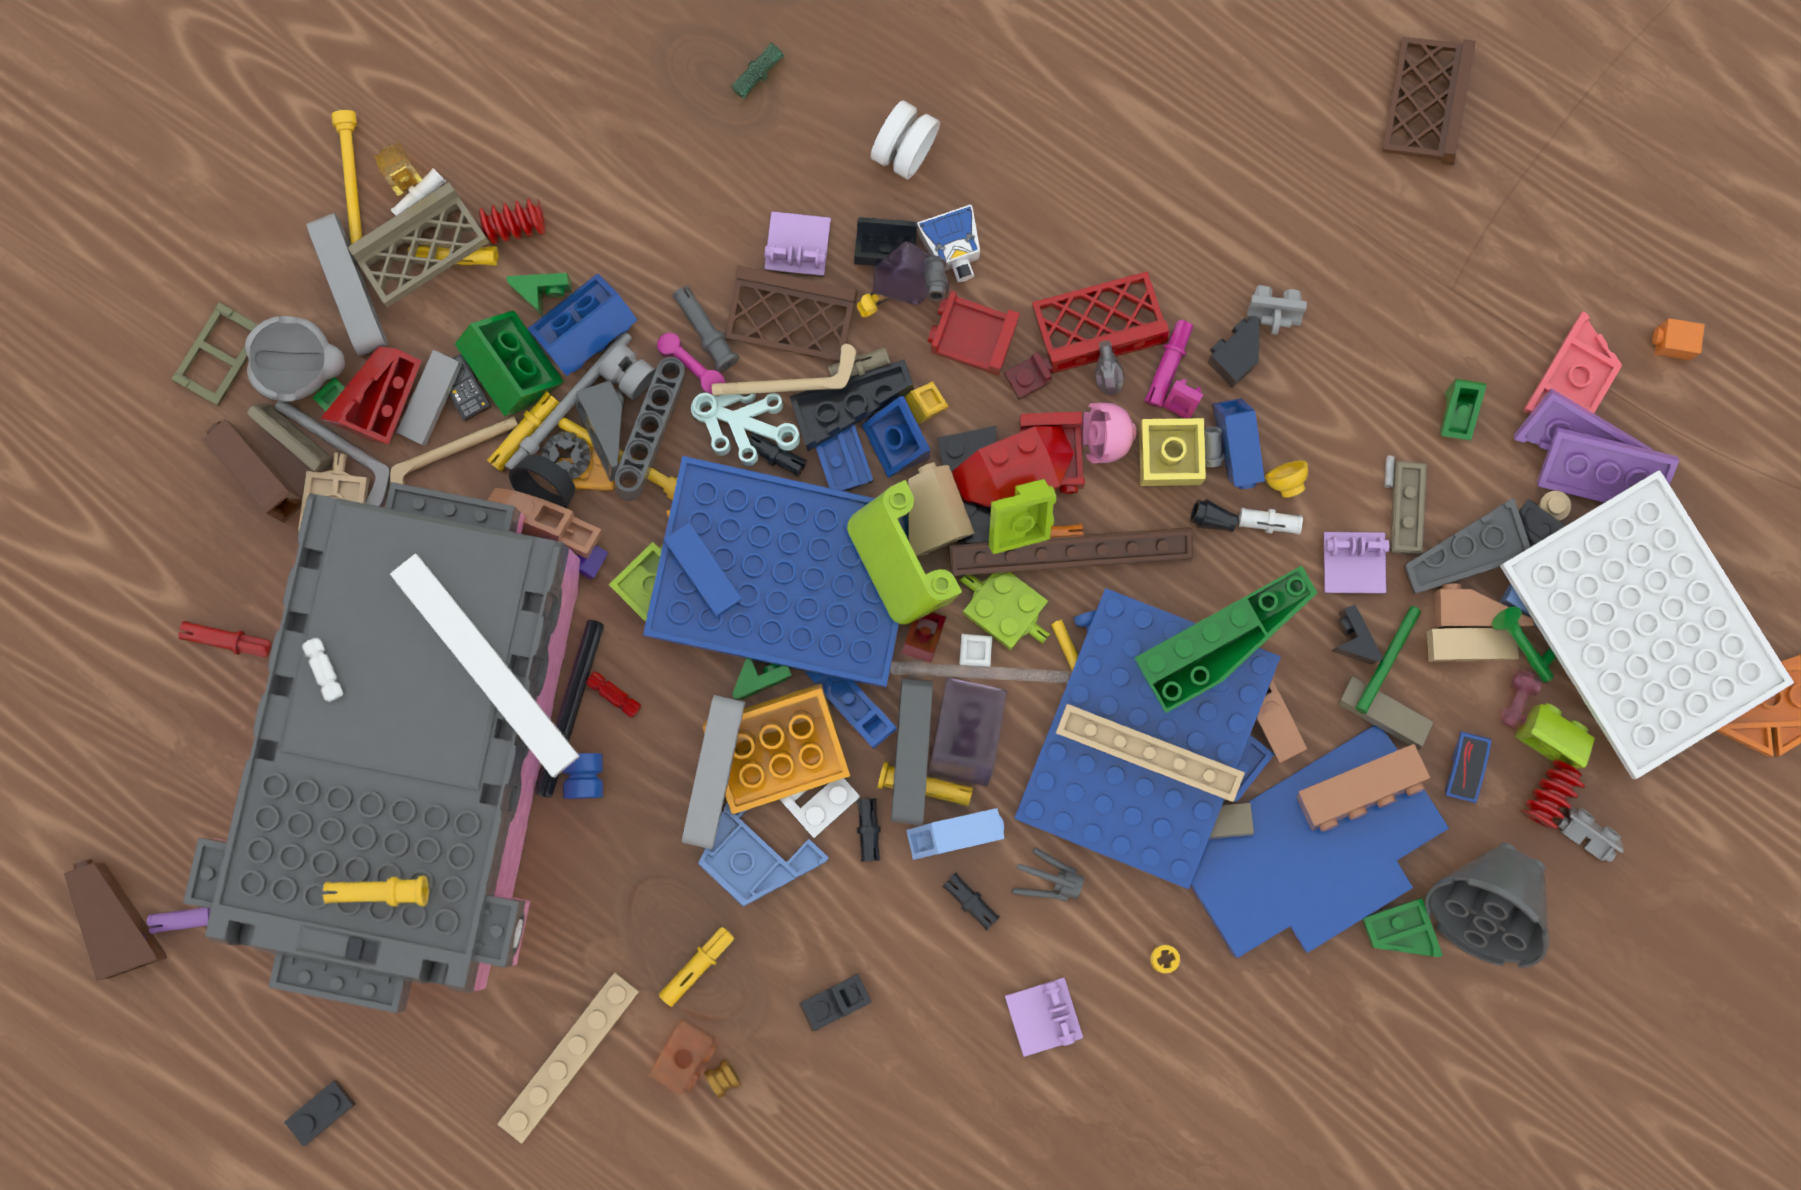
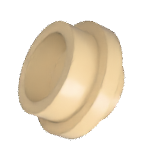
(1556, 504)

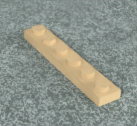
(1150, 752)
(568, 1057)

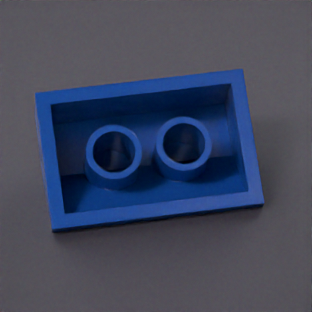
(582, 324)

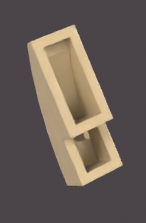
(1470, 645)

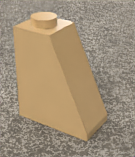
(937, 511)

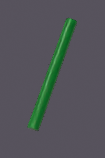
(1388, 660)

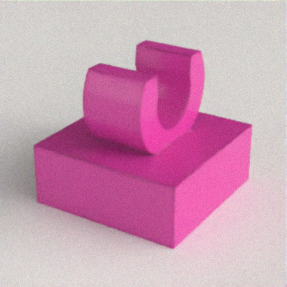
(1183, 399)

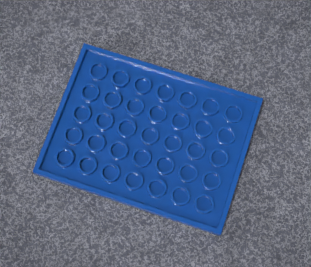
(791, 563)
(1121, 805)

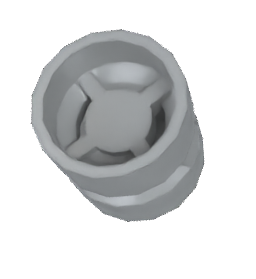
(634, 379)

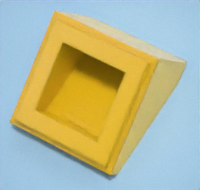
(925, 402)

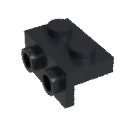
(880, 238)

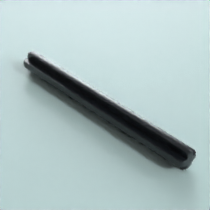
(573, 696)

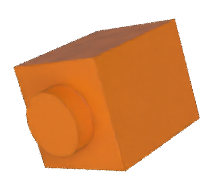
(1678, 339)

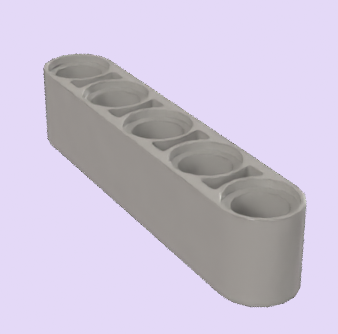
(347, 284)
(713, 772)

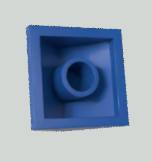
(896, 438)

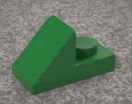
(533, 286)
(1462, 408)
(751, 683)

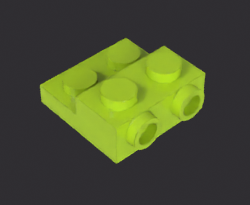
(1022, 518)
(638, 579)

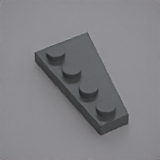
(1471, 550)

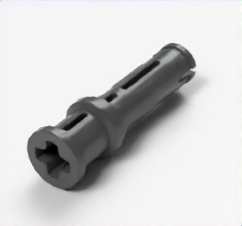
(712, 340)

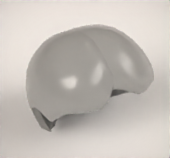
(290, 358)

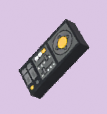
(467, 392)

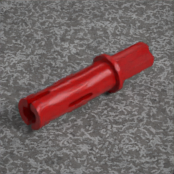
(225, 639)

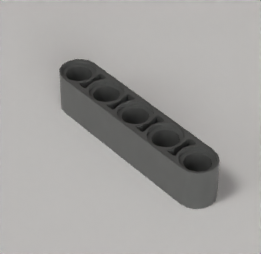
(649, 442)
(912, 751)

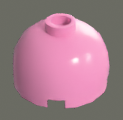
(1107, 432)

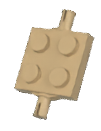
(335, 484)

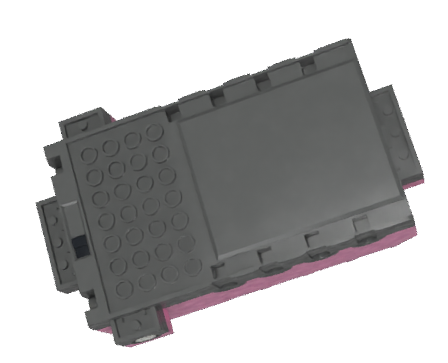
(401, 768)

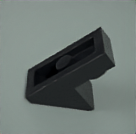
(1362, 645)

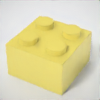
(1172, 452)

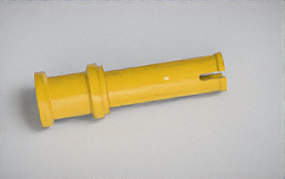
(934, 787)
(392, 891)

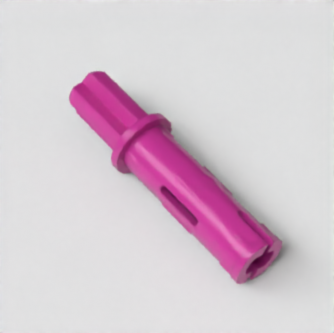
(1166, 370)

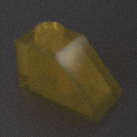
(397, 168)

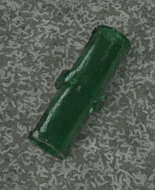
(757, 70)

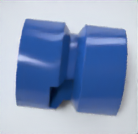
(583, 777)

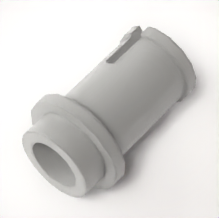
(1213, 447)

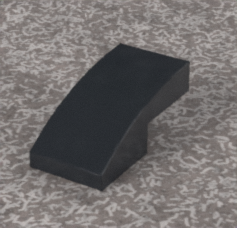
(835, 1002)

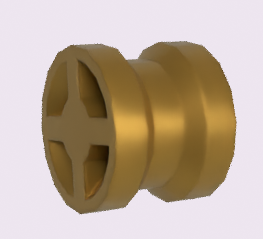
(722, 1078)

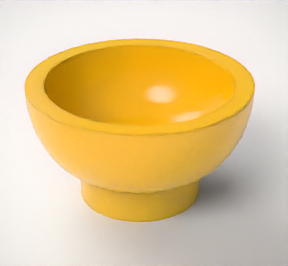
(1288, 478)

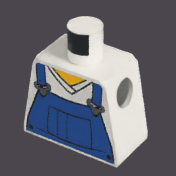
(953, 239)

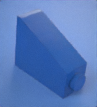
(1239, 442)

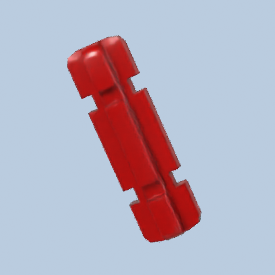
(613, 694)

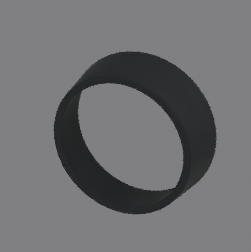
(550, 471)

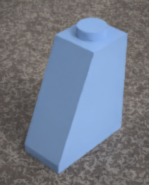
(955, 833)

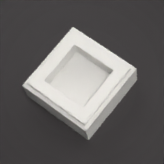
(975, 650)

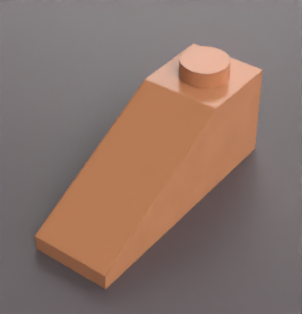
(1467, 609)

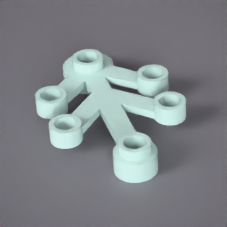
(740, 420)

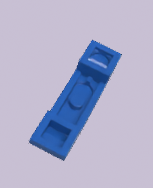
(855, 708)

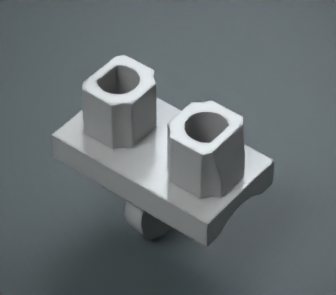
(1277, 311)

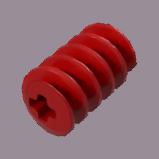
(512, 221)
(1553, 794)

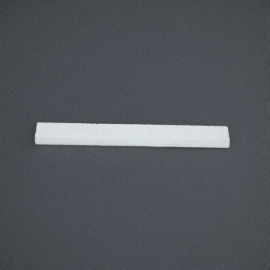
(484, 665)

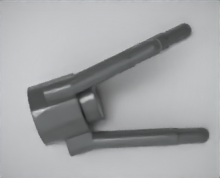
(1067, 883)

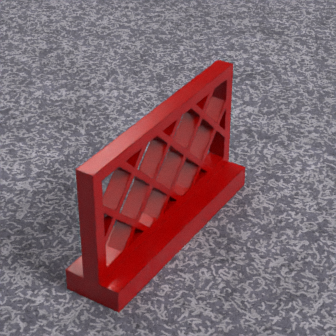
(1122, 342)

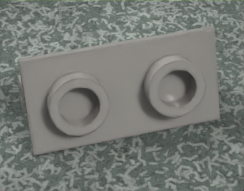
(1601, 841)

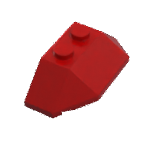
(1014, 461)

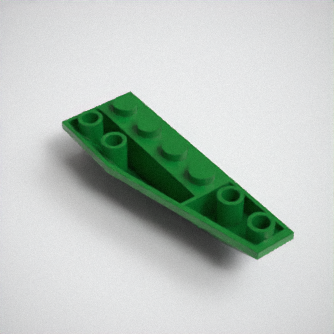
(1222, 642)

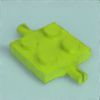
(1005, 608)

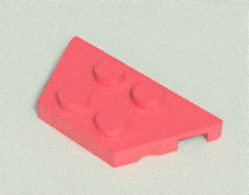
(1580, 368)

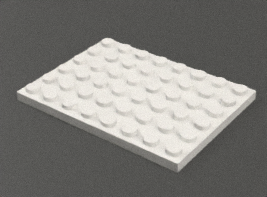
(1646, 624)

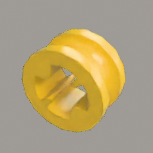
(1172, 964)

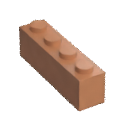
(1362, 788)

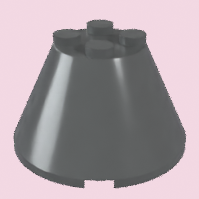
(1494, 907)

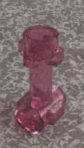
(1526, 684)

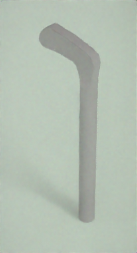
(382, 472)

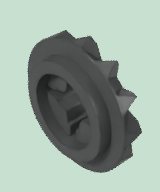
(567, 441)

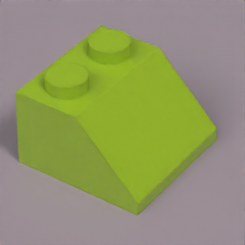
(1555, 736)

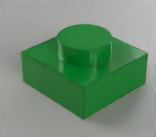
(329, 393)

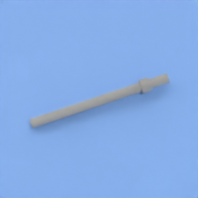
(530, 444)

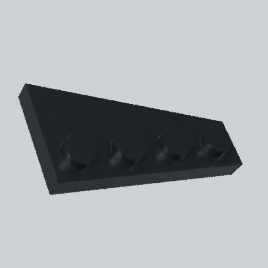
(831, 411)
(955, 450)

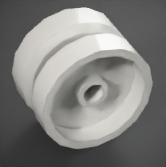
(905, 139)

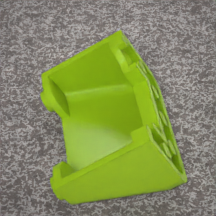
(892, 562)

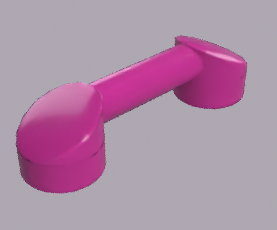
(670, 346)

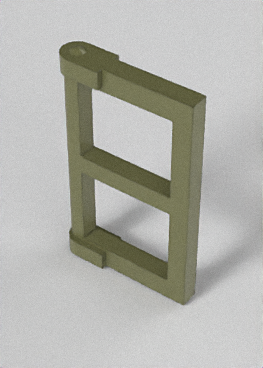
(200, 343)

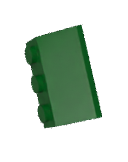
(508, 362)

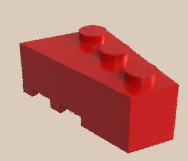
(375, 395)

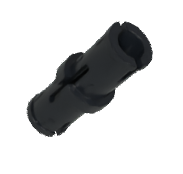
(776, 455)
(868, 829)
(971, 901)

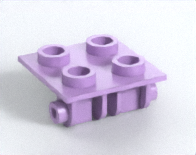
(797, 243)
(1355, 562)
(1044, 1017)

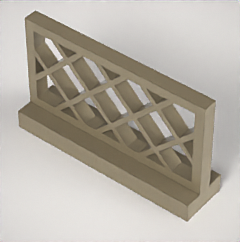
(408, 228)

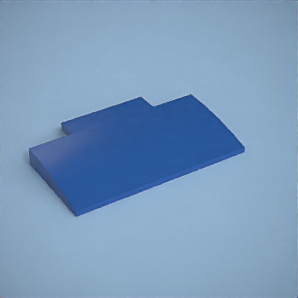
(1309, 877)

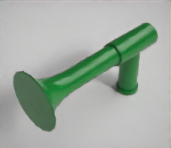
(1509, 621)

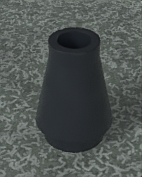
(1212, 516)

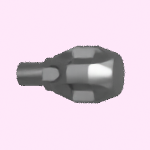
(1109, 371)

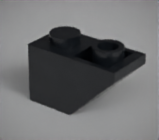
(1239, 354)

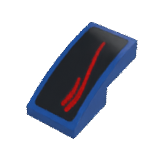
(1468, 766)

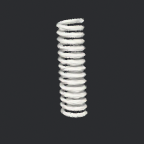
(1389, 476)

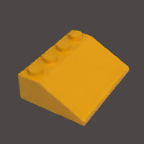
(784, 749)

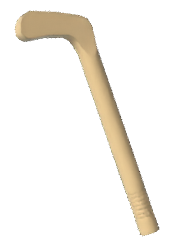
(838, 381)
(400, 470)

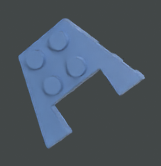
(748, 865)

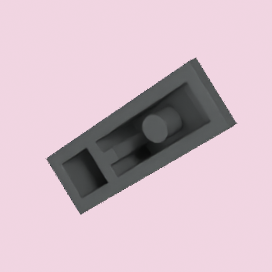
(601, 415)

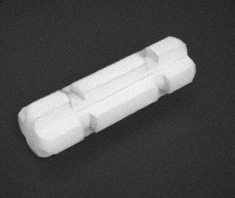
(322, 669)

